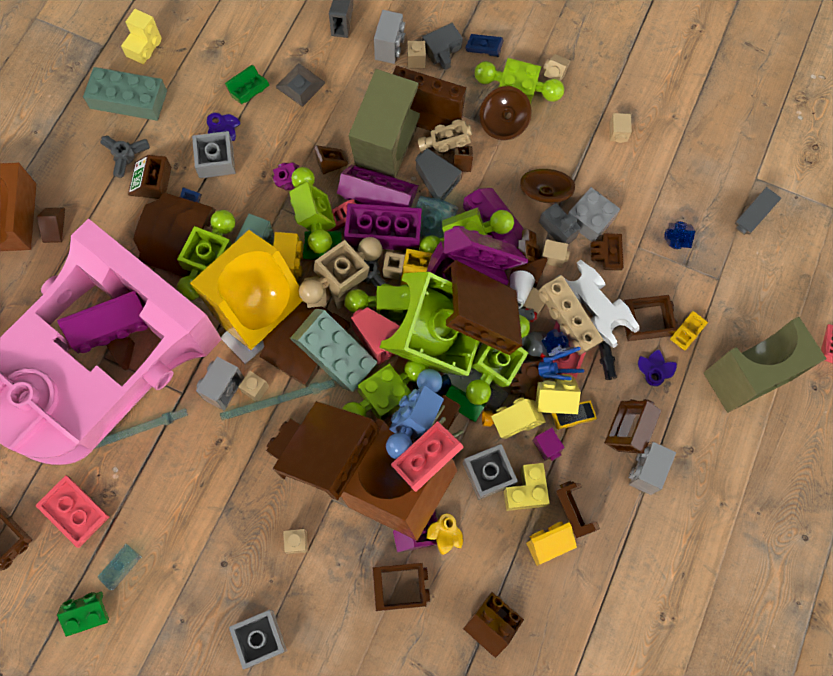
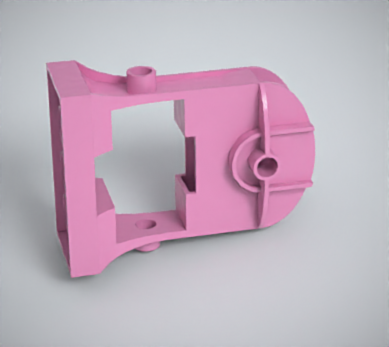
(47, 398)

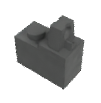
(442, 43)
(559, 224)

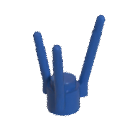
(548, 369)

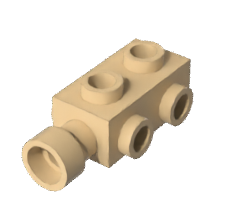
(447, 137)

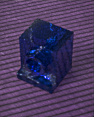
(556, 343)

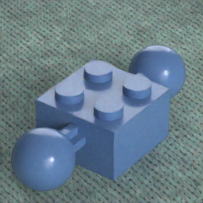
(415, 413)

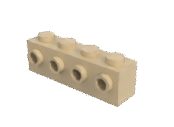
(570, 315)

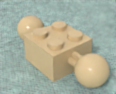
(340, 269)

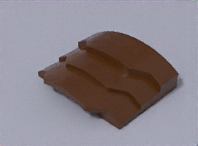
(165, 229)
(285, 354)

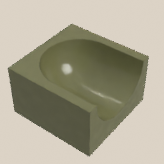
(384, 123)
(768, 365)

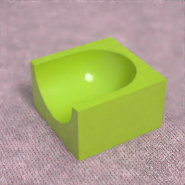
(424, 331)

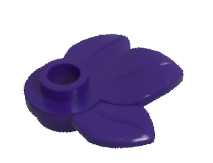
(226, 123)
(656, 366)

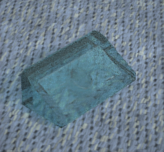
(119, 567)

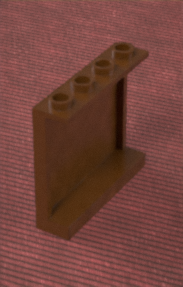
(435, 99)
(484, 309)
(327, 448)

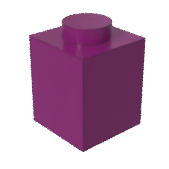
(548, 445)

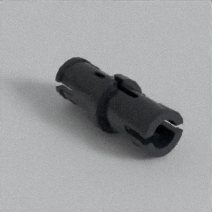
(607, 361)

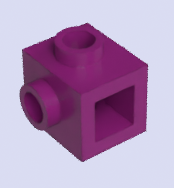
(283, 175)

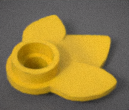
(445, 536)

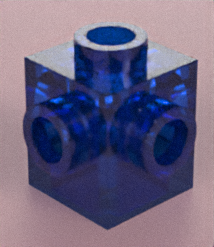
(679, 235)

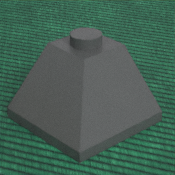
(300, 84)

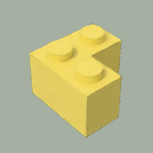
(142, 37)
(558, 396)
(518, 417)
(532, 493)

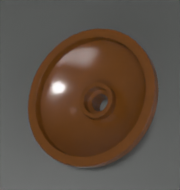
(498, 105)
(547, 185)

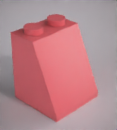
(371, 330)

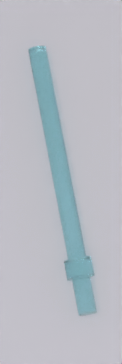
(314, 388)
(167, 418)

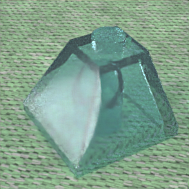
(432, 215)

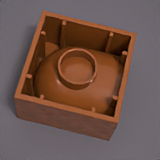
(16, 207)
(386, 497)

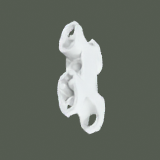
(605, 314)

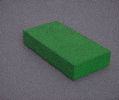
(467, 408)

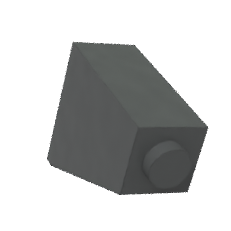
(340, 17)
(437, 174)
(757, 211)

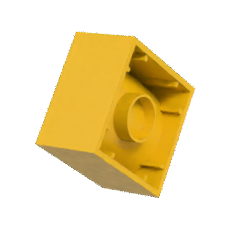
(249, 289)

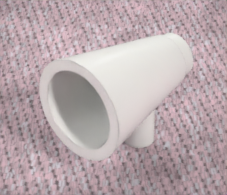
(522, 283)

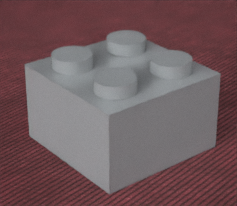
(389, 36)
(213, 154)
(594, 214)
(219, 383)
(651, 468)
(489, 471)
(257, 639)

